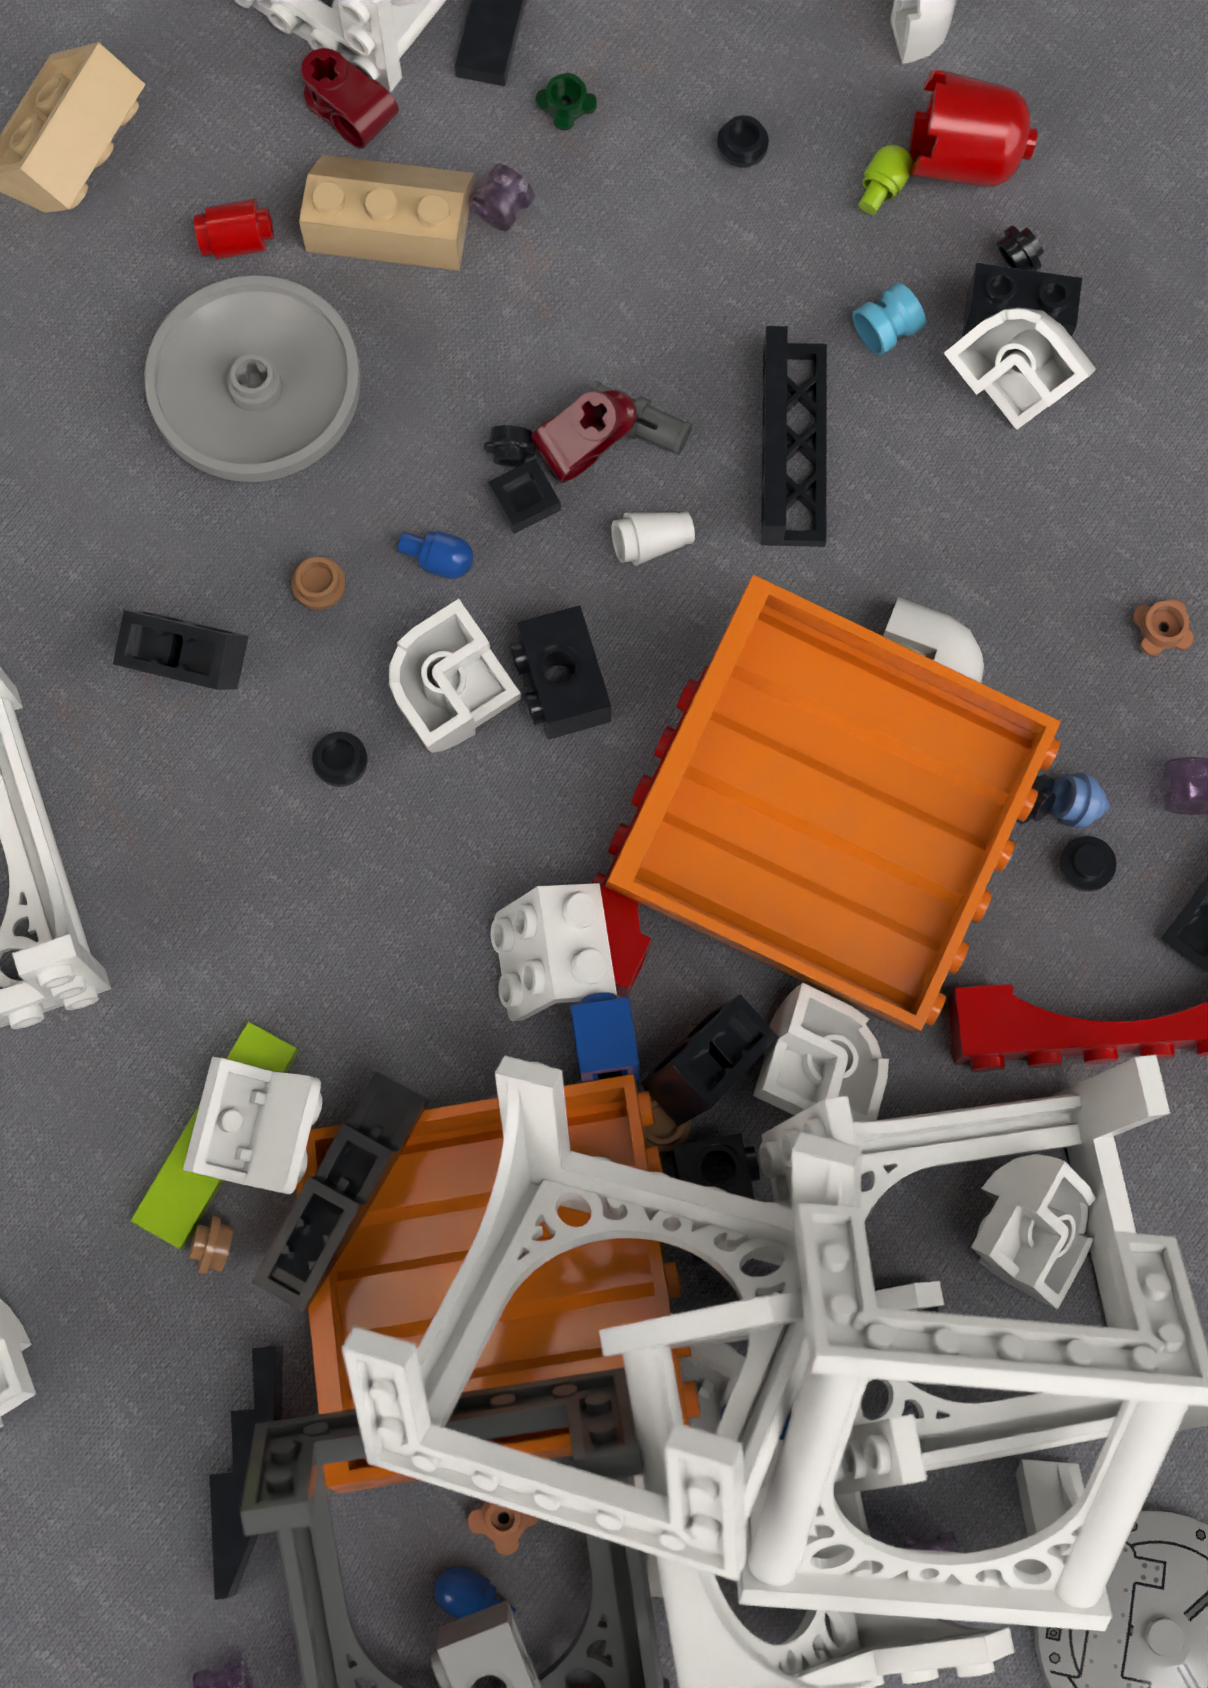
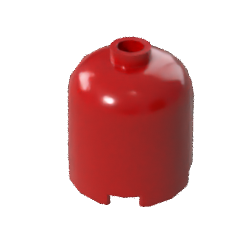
(970, 131)

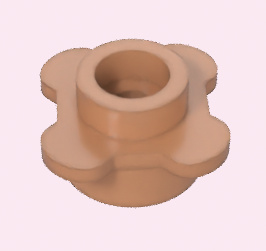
(1172, 614)
(503, 1535)

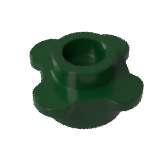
(566, 87)

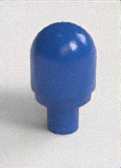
(438, 553)
(464, 1592)

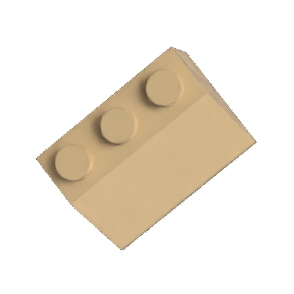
(66, 127)
(386, 212)

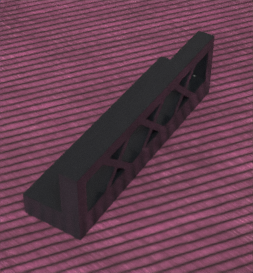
(777, 432)

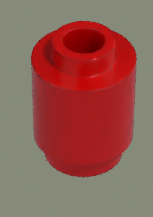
(233, 229)

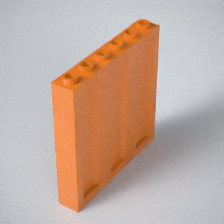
(836, 806)
(423, 1230)

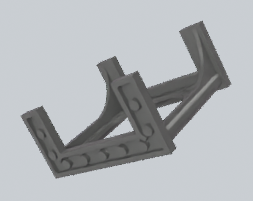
(290, 1496)

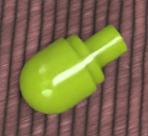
(885, 177)

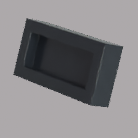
(489, 40)

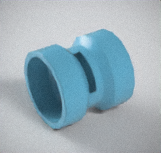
(892, 316)

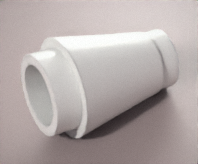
(650, 535)

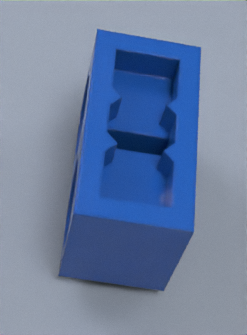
(604, 1038)

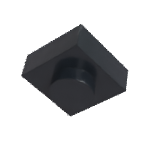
(524, 496)

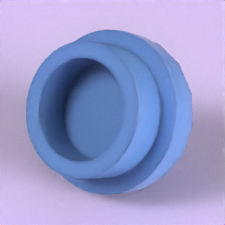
(1079, 800)

